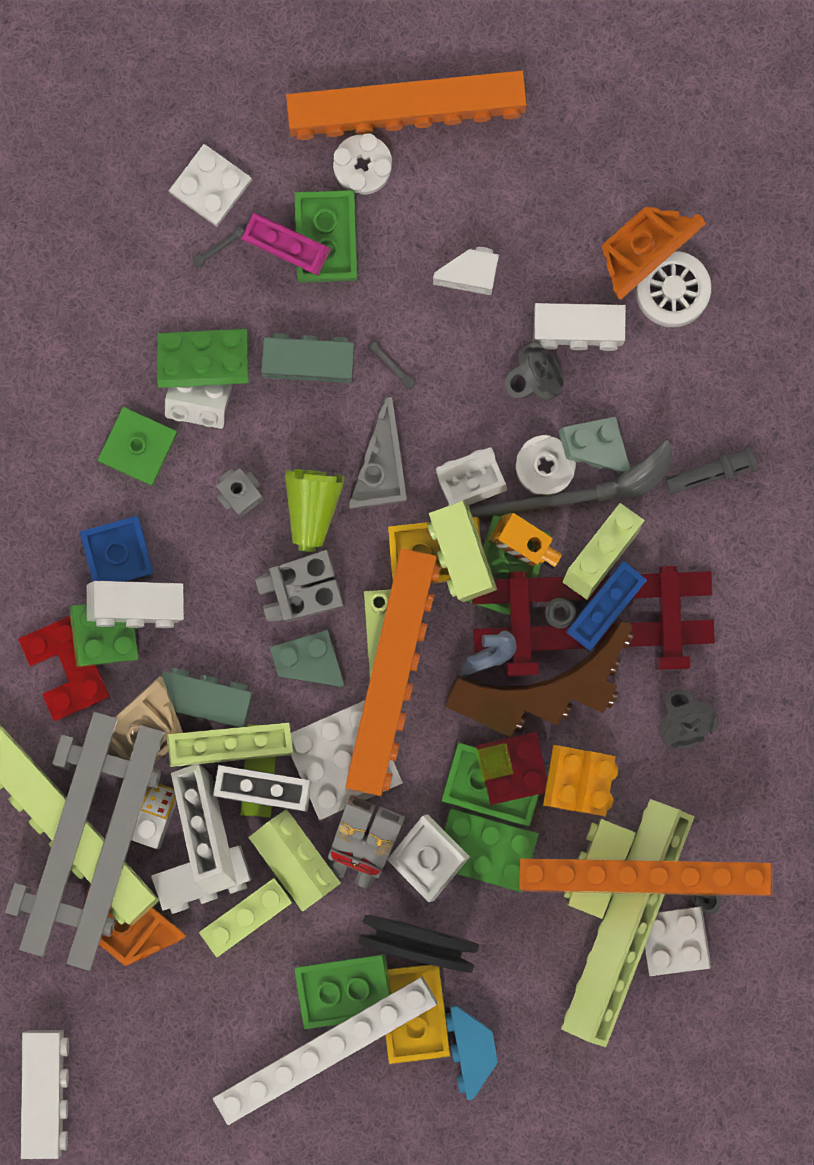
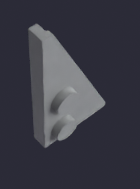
(382, 471)

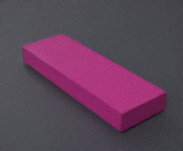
(286, 243)

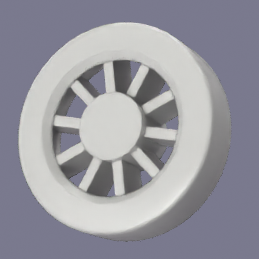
(673, 290)

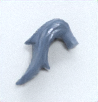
(500, 650)

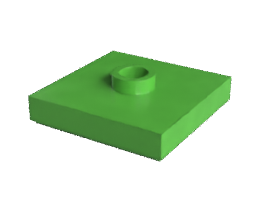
(137, 446)

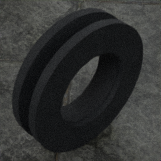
(418, 943)

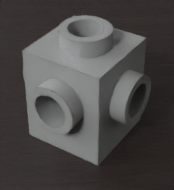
(241, 502)

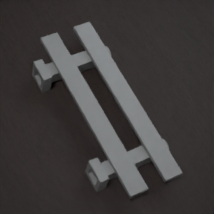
(46, 904)

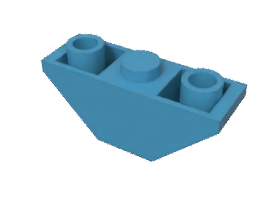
(473, 1050)

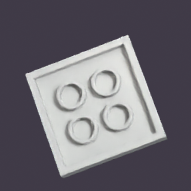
(324, 757)

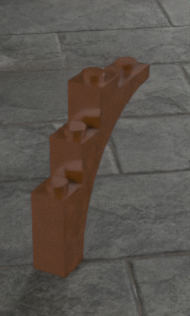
(549, 699)

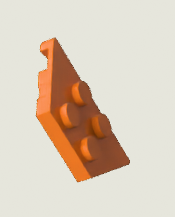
(645, 245)
(144, 938)

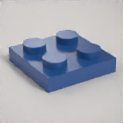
(117, 551)

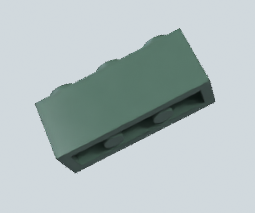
(308, 358)
(207, 698)

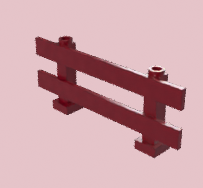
(668, 633)

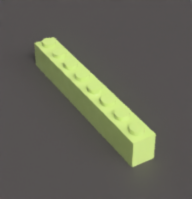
(44, 803)
(624, 931)

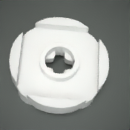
(355, 179)
(538, 481)

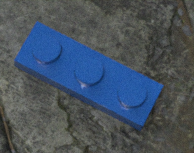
(606, 605)

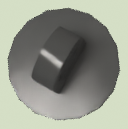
(540, 373)
(687, 723)

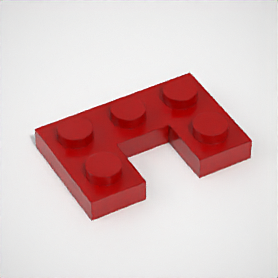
(85, 683)

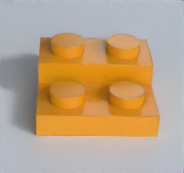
(580, 780)

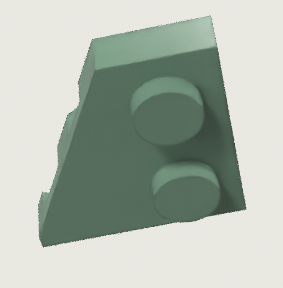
(596, 444)
(308, 660)

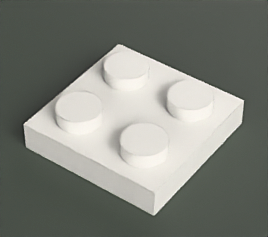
(210, 185)
(428, 858)
(678, 942)

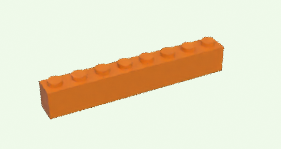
(406, 104)
(391, 672)
(647, 877)

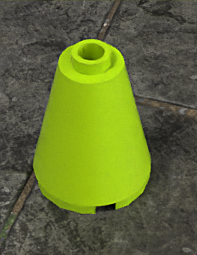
(311, 505)

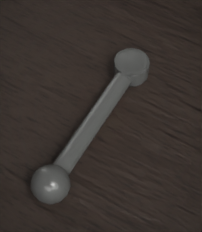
(199, 260)
(408, 382)

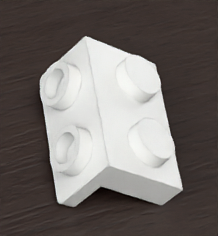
(198, 404)
(471, 478)

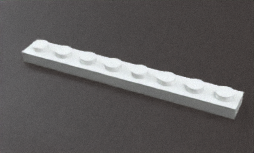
(325, 1050)

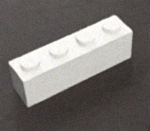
(203, 829)
(43, 1094)

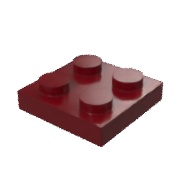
(528, 770)

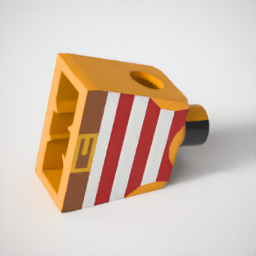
(513, 535)

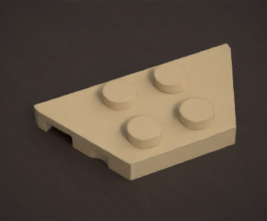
(149, 709)

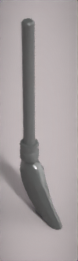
(630, 484)

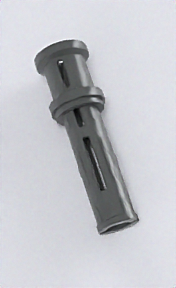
(724, 467)

